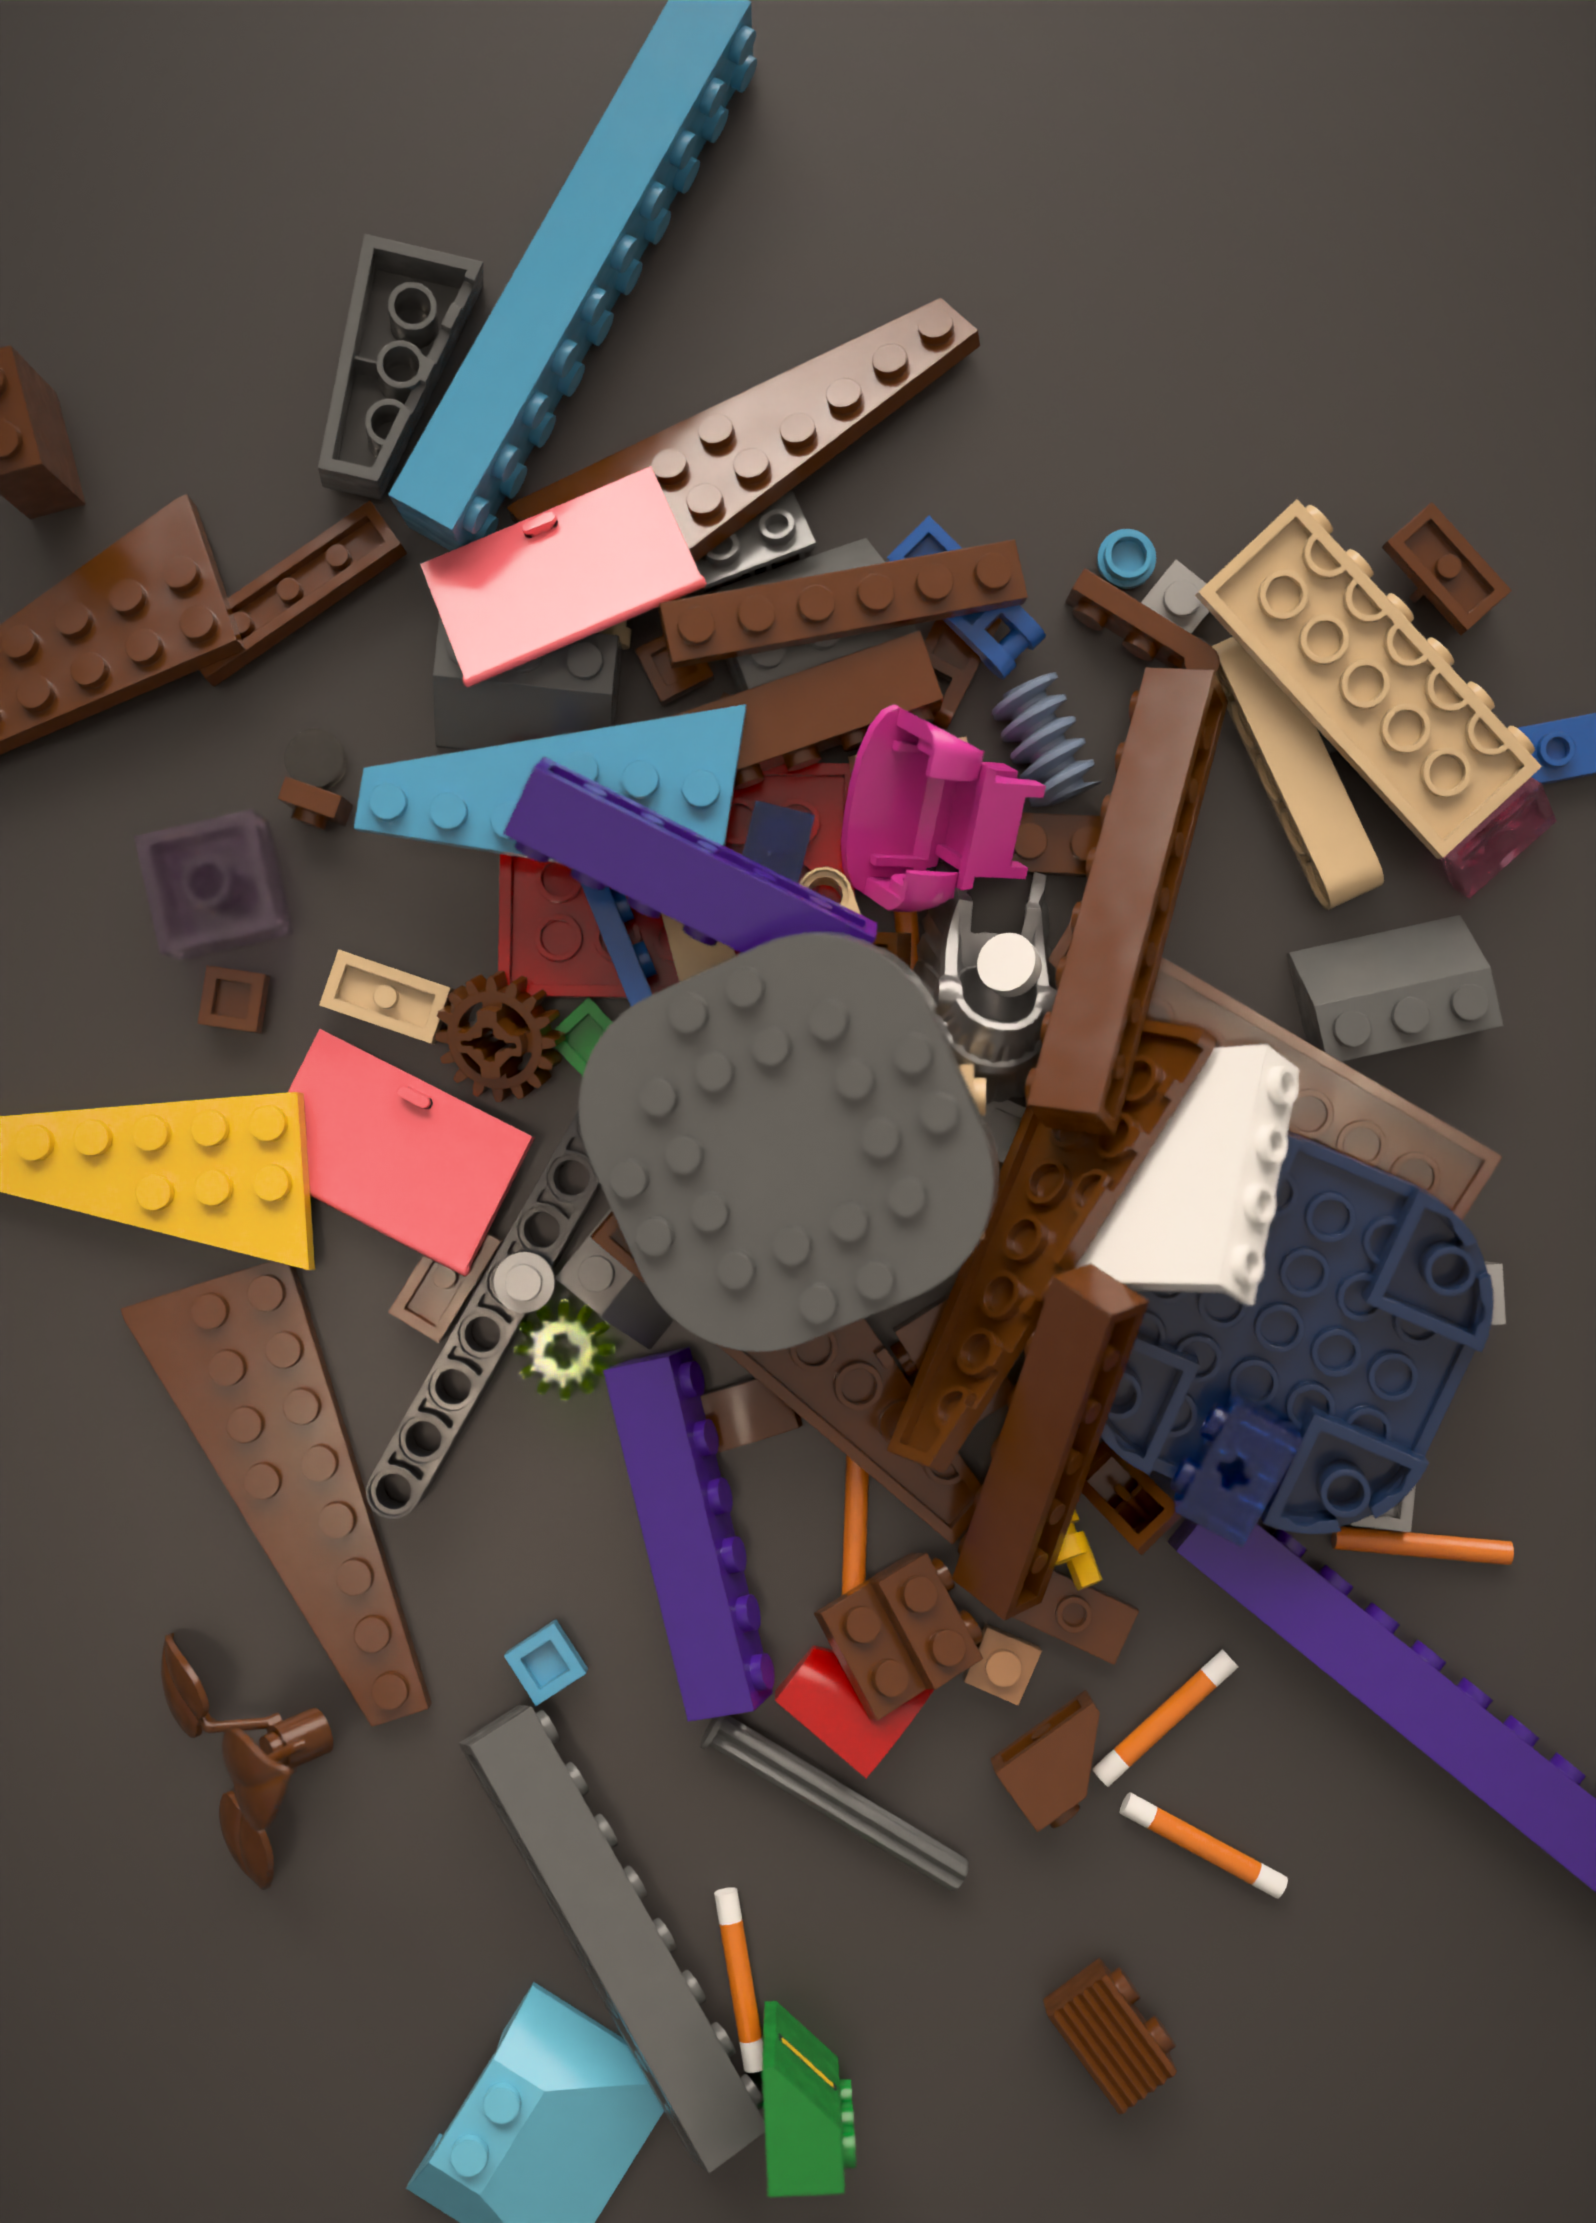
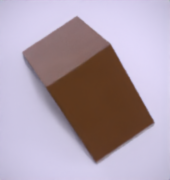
(1128, 1499)

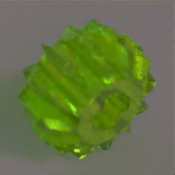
(552, 1364)

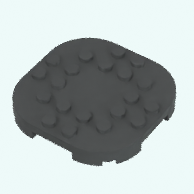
(788, 1142)

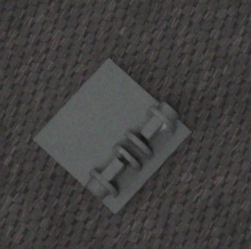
(773, 536)

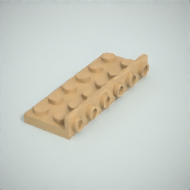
(1369, 678)

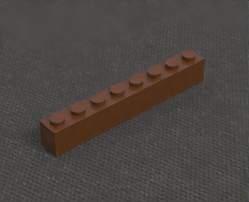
(1127, 902)

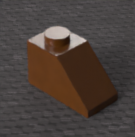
(1051, 1763)

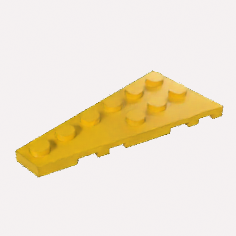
(187, 1169)

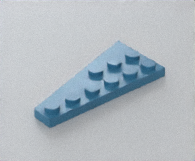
(466, 797)

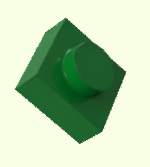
(582, 1033)

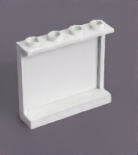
(1208, 1183)

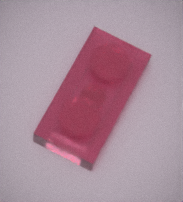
(1499, 838)

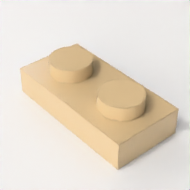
(385, 996)

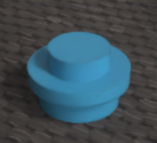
(1126, 558)

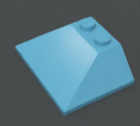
(543, 2123)

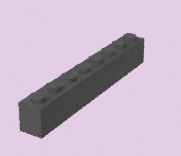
(615, 1936)

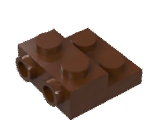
(900, 1633)

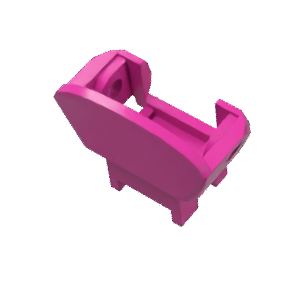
(927, 799)

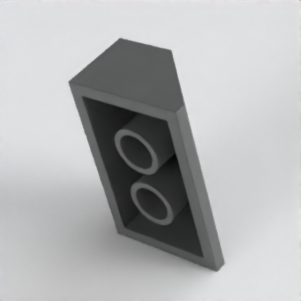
(767, 666)
(540, 699)
(1394, 989)

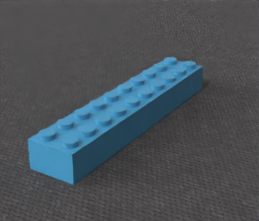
(576, 270)

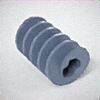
(1043, 741)

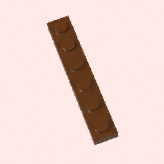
(842, 603)

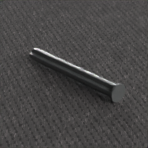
(836, 1801)

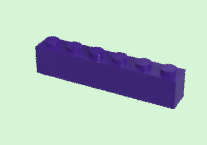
(666, 865)
(690, 1534)

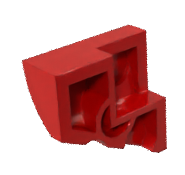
(828, 1706)

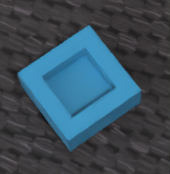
(546, 1662)

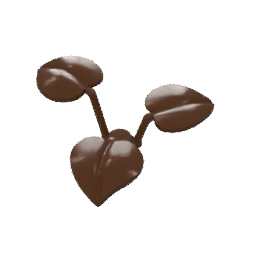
(257, 1772)

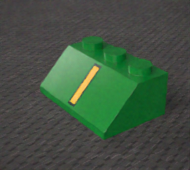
(804, 2110)

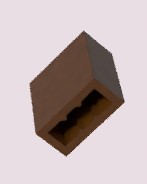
(35, 449)

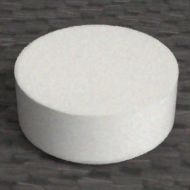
(1009, 964)

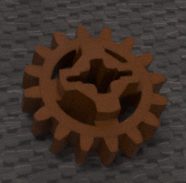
(515, 1020)

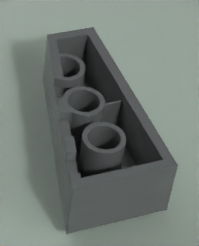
(394, 348)

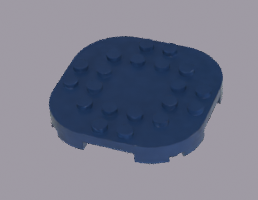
(1350, 1336)

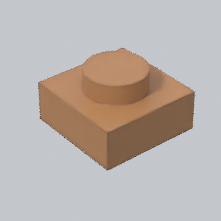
(1004, 1666)

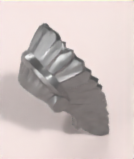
(981, 1026)

